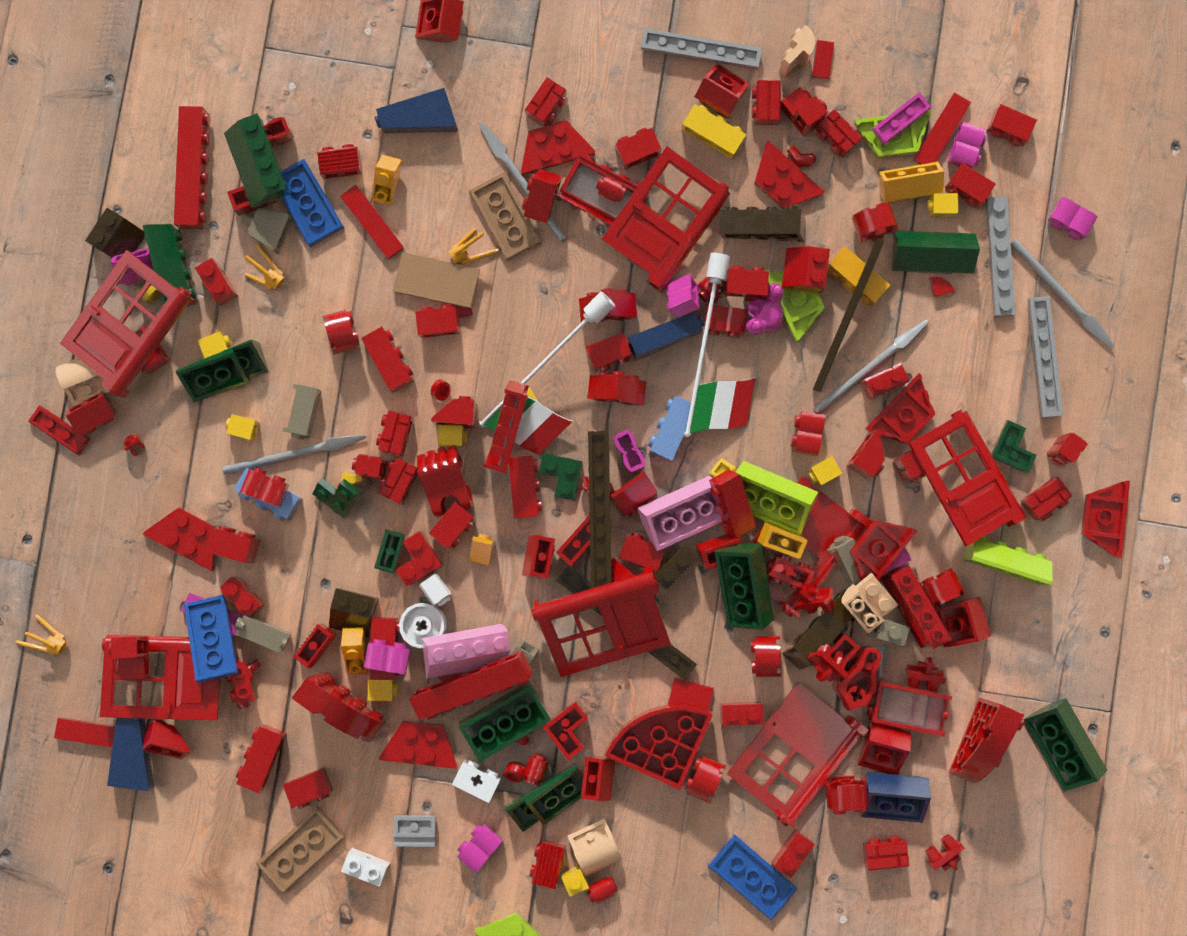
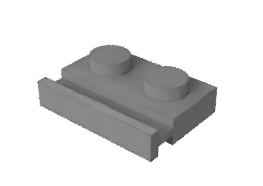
(414, 830)

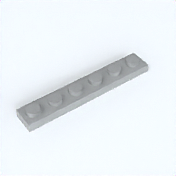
(701, 48)
(1000, 256)
(1045, 357)

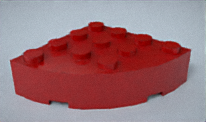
(339, 707)
(985, 740)
(661, 741)

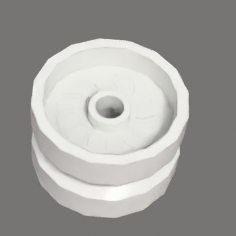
(412, 618)

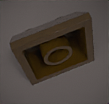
(115, 234)
(352, 610)

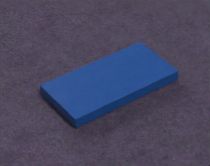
(309, 204)
(210, 639)
(752, 876)

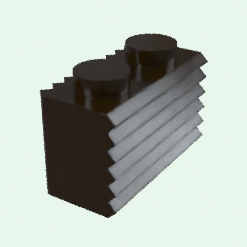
(674, 568)

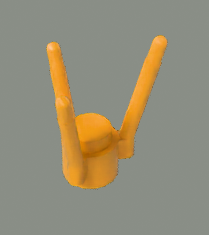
(459, 250)
(273, 278)
(53, 645)

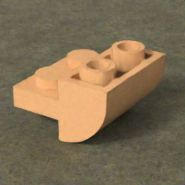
(799, 51)
(79, 381)
(868, 602)
(595, 847)

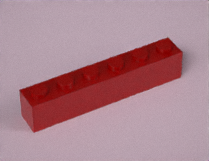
(190, 167)
(471, 685)

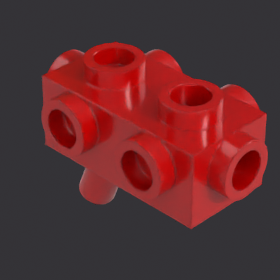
(784, 570)
(241, 685)

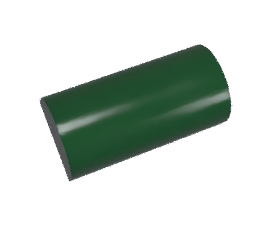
(389, 551)

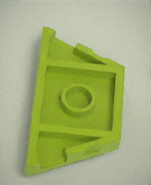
(904, 143)
(798, 306)
(510, 926)

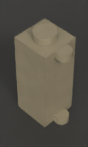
(303, 411)
(840, 550)
(261, 633)

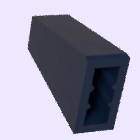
(418, 114)
(665, 335)
(129, 764)

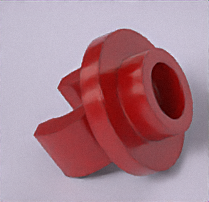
(131, 441)

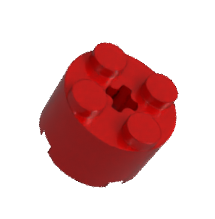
(875, 222)
(340, 332)
(942, 589)
(766, 656)
(706, 779)
(846, 794)

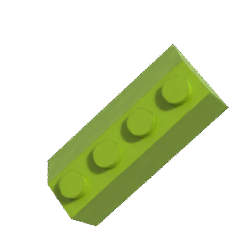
(777, 498)
(1010, 561)

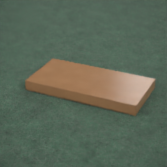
(505, 216)
(436, 280)
(300, 849)

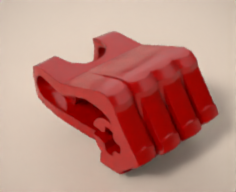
(442, 477)
(856, 671)

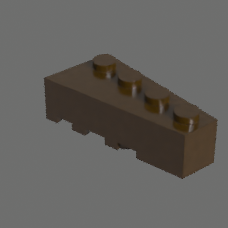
(763, 223)
(821, 632)

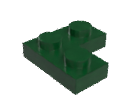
(1008, 450)
(567, 472)
(338, 499)

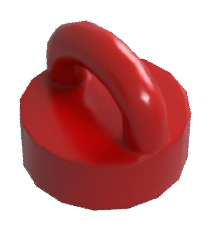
(440, 390)
(514, 771)

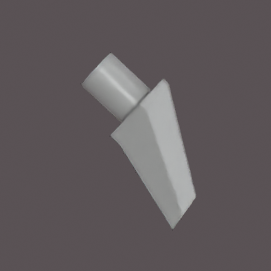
(883, 650)

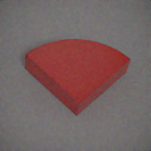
(940, 286)

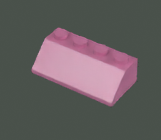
(680, 514)
(464, 650)

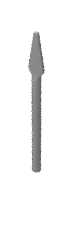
(500, 151)
(1088, 321)
(899, 343)
(331, 444)

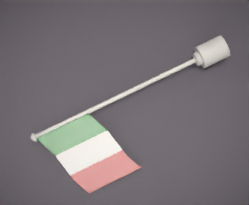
(718, 402)
(538, 423)

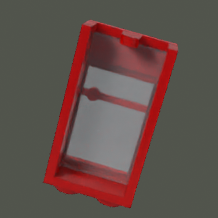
(909, 708)

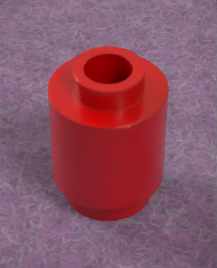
(610, 189)
(535, 769)
(602, 890)

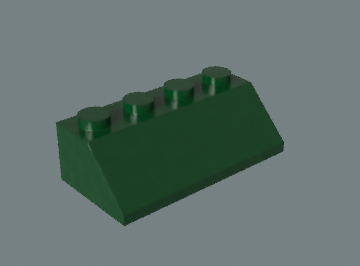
(256, 161)
(169, 256)
(745, 586)
(504, 721)
(1065, 745)

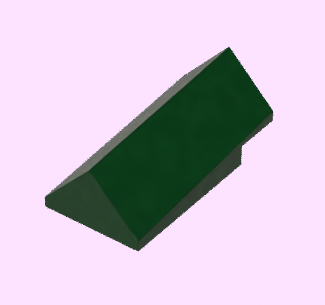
(935, 252)
(223, 370)
(547, 799)

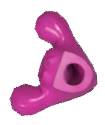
(766, 315)

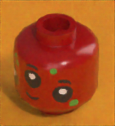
(705, 289)

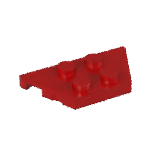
(553, 146)
(783, 179)
(905, 413)
(1106, 517)
(184, 535)
(879, 547)
(420, 745)

